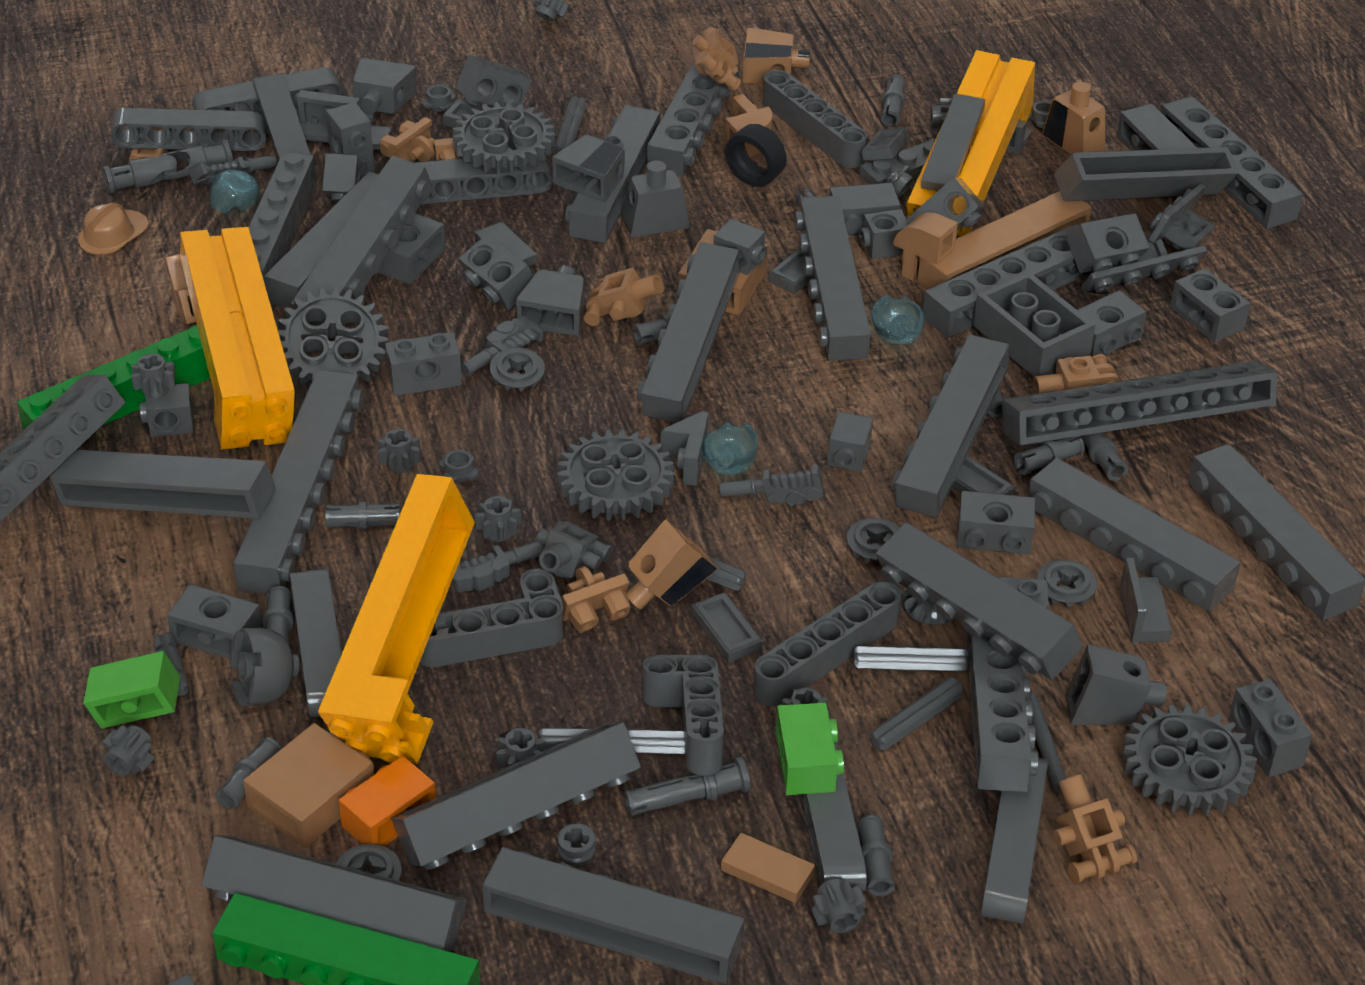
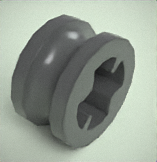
(574, 833)

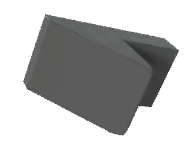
(685, 443)

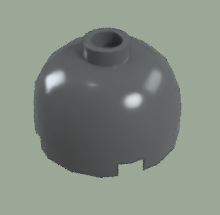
(263, 666)

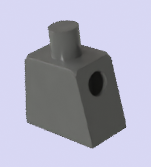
(383, 85)
(655, 202)
(554, 301)
(1111, 688)

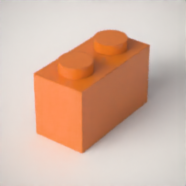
(391, 791)

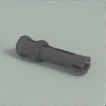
(667, 793)

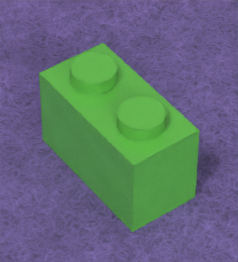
(132, 689)
(807, 748)

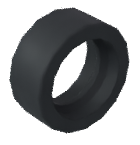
(770, 147)

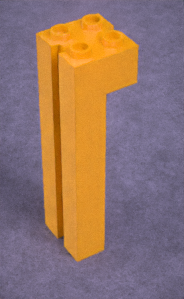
(1008, 98)
(238, 338)
(370, 686)

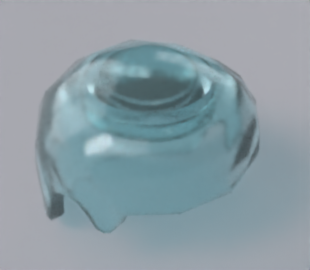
(233, 189)
(897, 320)
(731, 449)

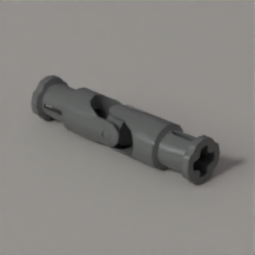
(151, 170)

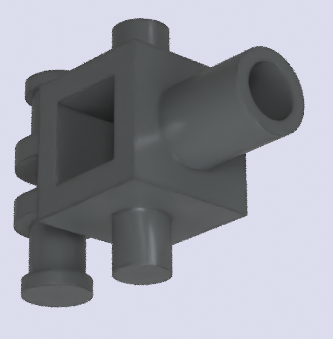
(570, 548)

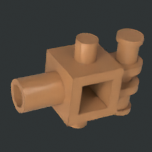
(716, 58)
(621, 295)
(1076, 373)
(1090, 831)

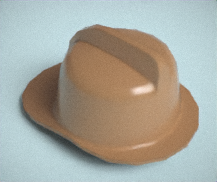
(110, 228)

